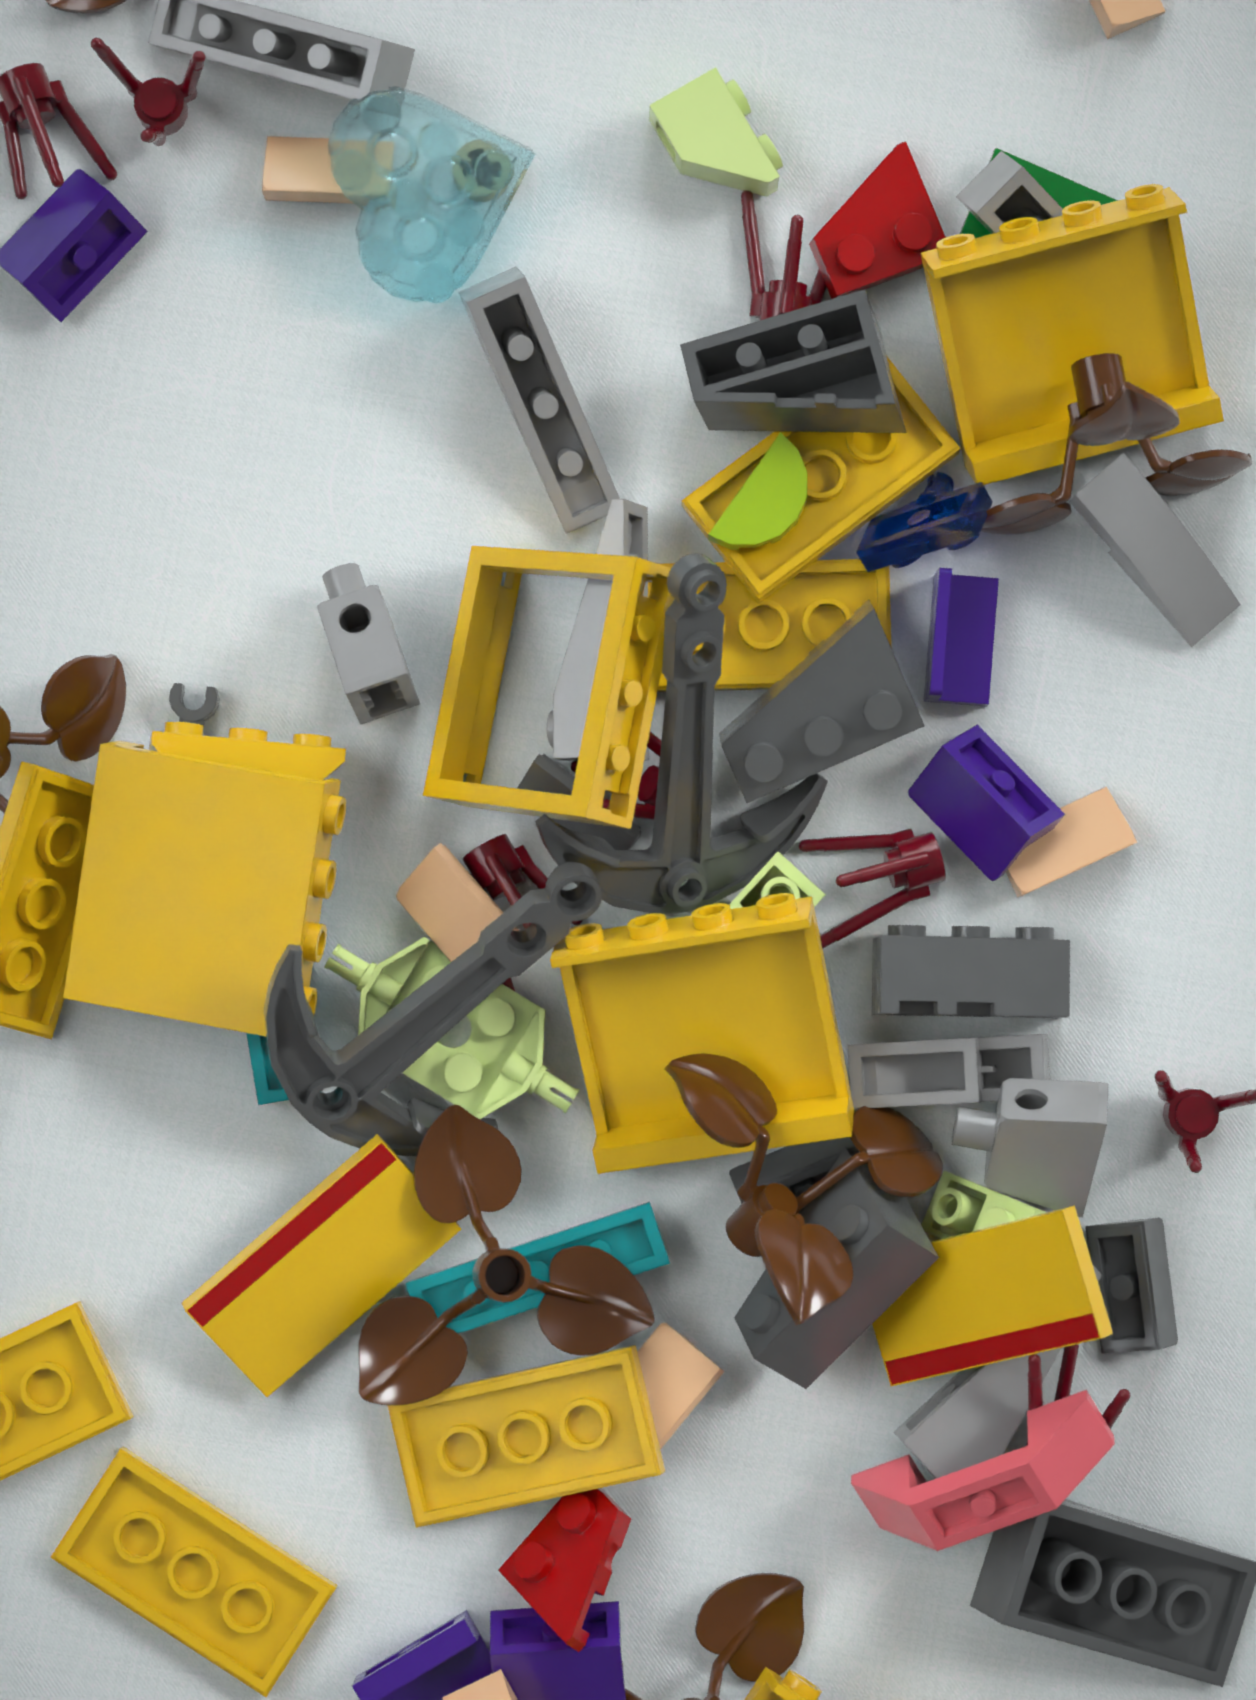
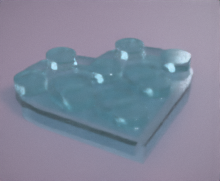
(425, 189)

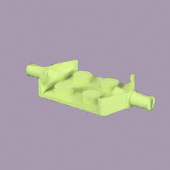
(504, 1044)

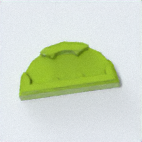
(767, 502)

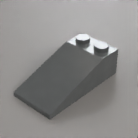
(1118, 1590)

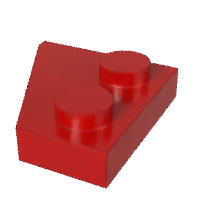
(878, 229)
(569, 1561)

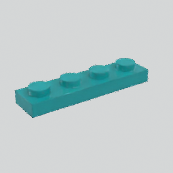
(626, 1235)

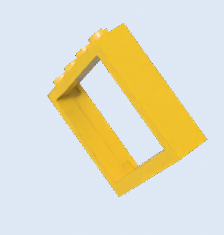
(619, 699)

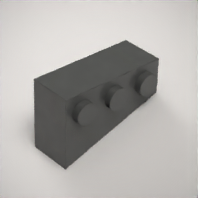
(797, 372)
(823, 711)
(970, 973)
(886, 1258)

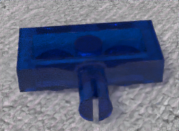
(930, 523)

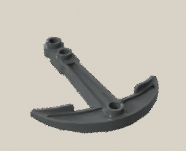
(682, 818)
(408, 1030)

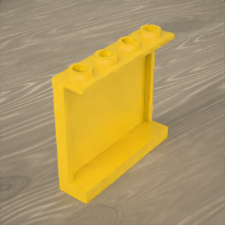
(1054, 291)
(199, 885)
(705, 983)

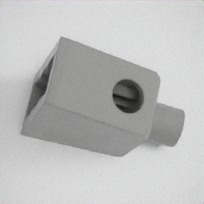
(370, 660)
(1039, 1139)

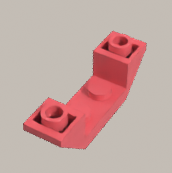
(1062, 1448)

